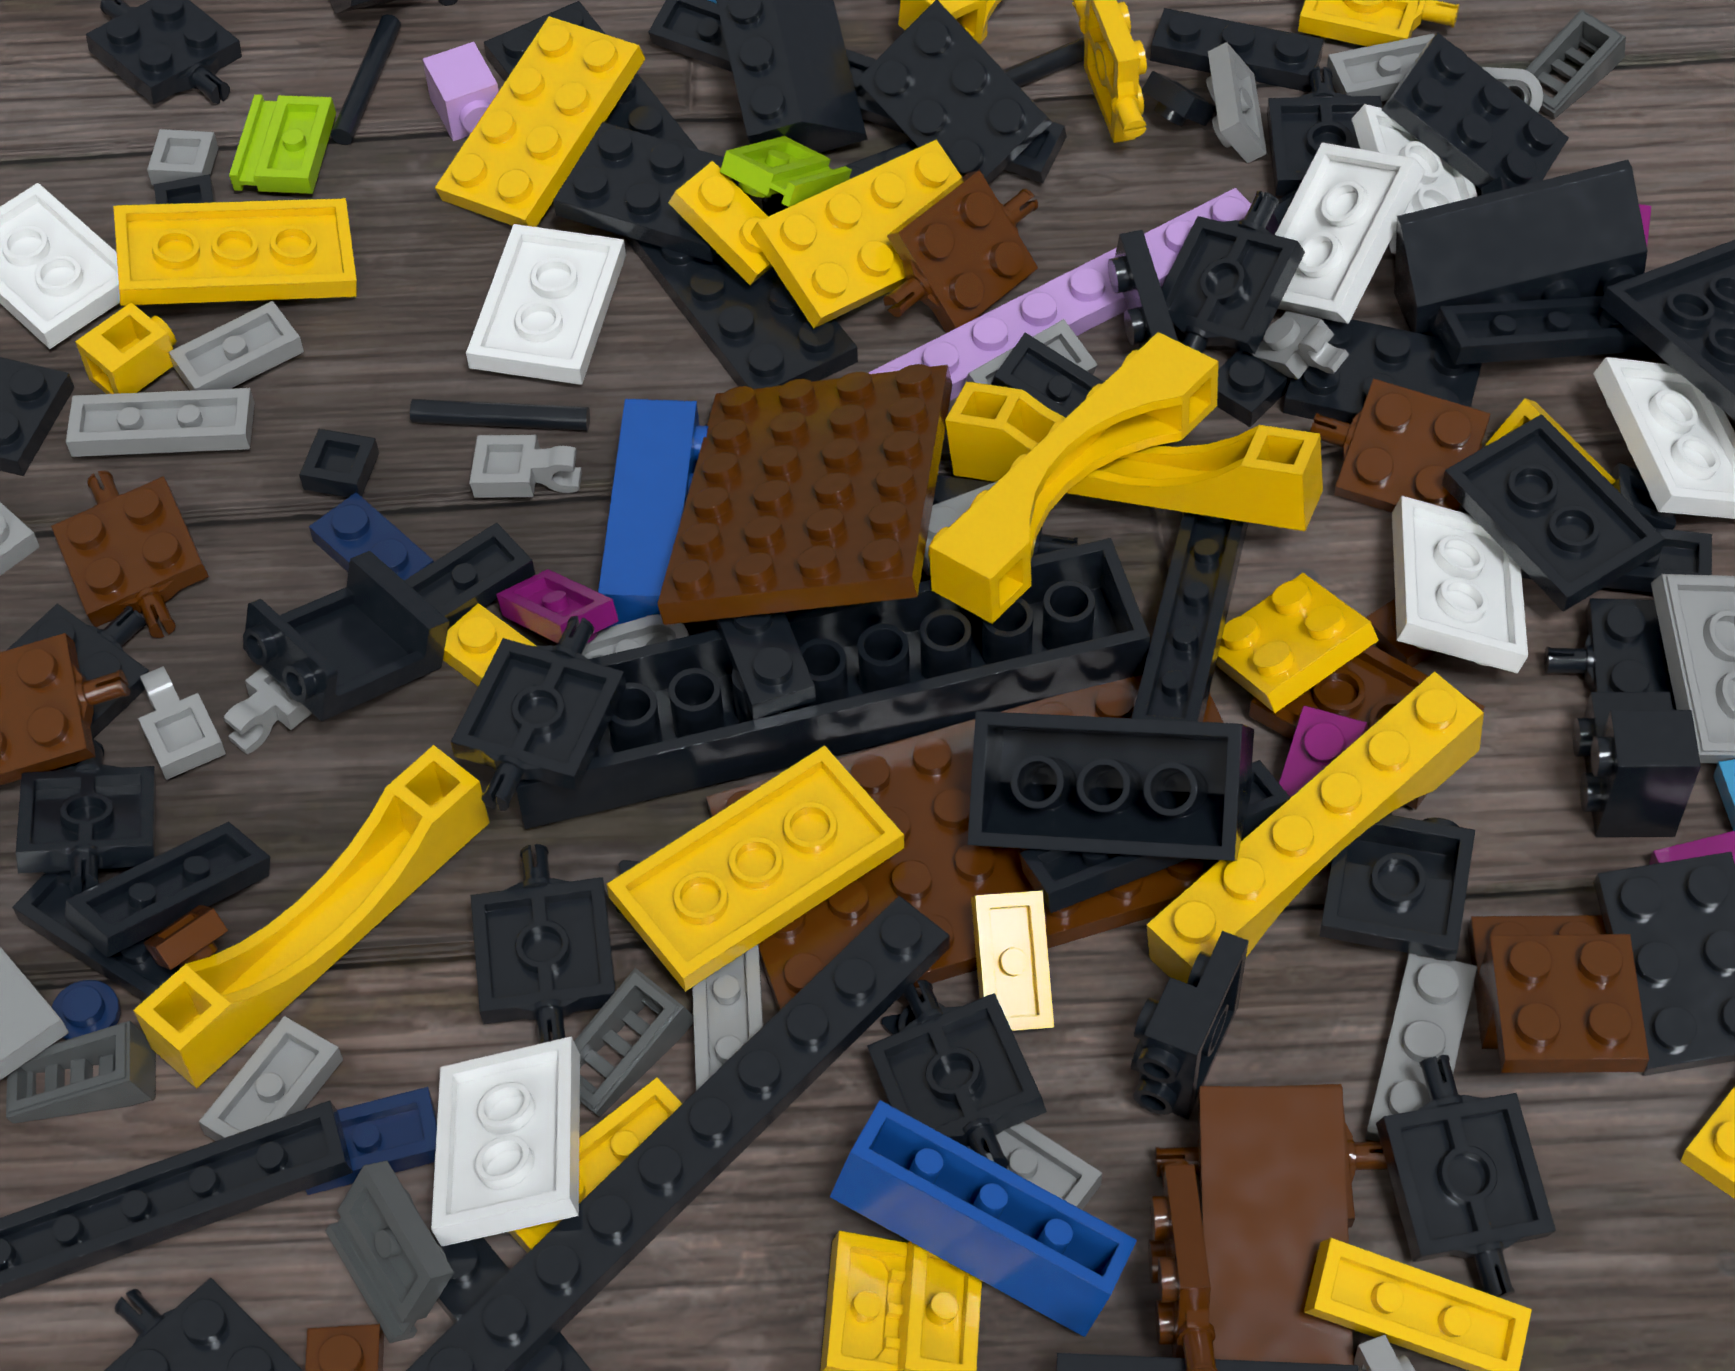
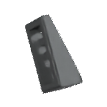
(1592, 35)
(654, 1042)
(124, 1076)

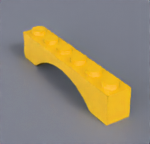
(1146, 403)
(1254, 478)
(1384, 769)
(229, 997)

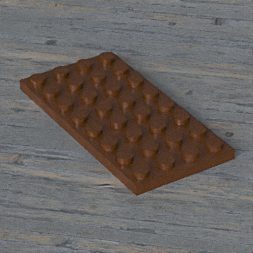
(927, 794)

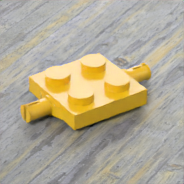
(1372, 20)
(1113, 65)

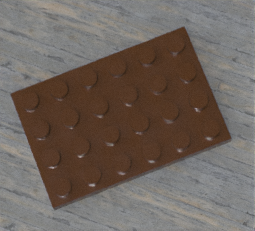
(810, 496)

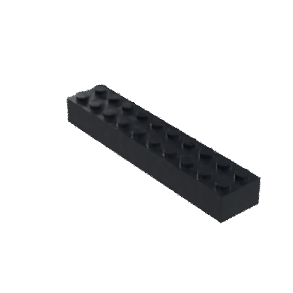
(877, 679)

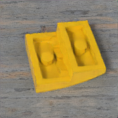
(898, 1309)

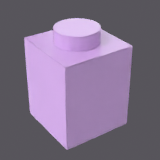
(460, 88)

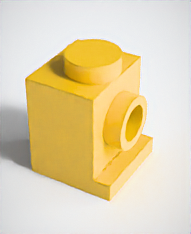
(127, 351)

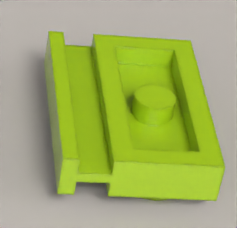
(283, 144)
(782, 168)

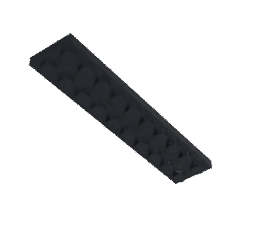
(749, 328)

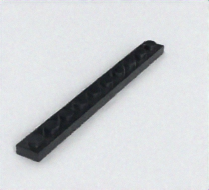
(691, 1147)

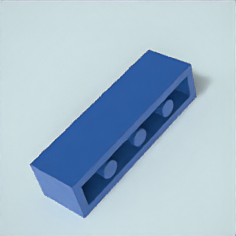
(647, 501)
(983, 1218)

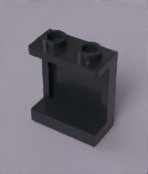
(349, 641)

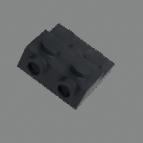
(1401, 887)
(1187, 1029)

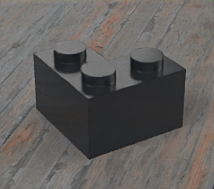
(1636, 762)

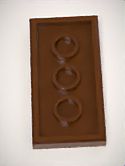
(1266, 1202)

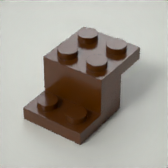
(1557, 994)

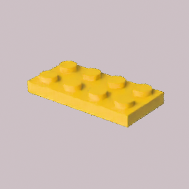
(540, 123)
(836, 243)
(234, 251)
(755, 867)

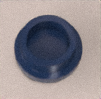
(87, 1007)

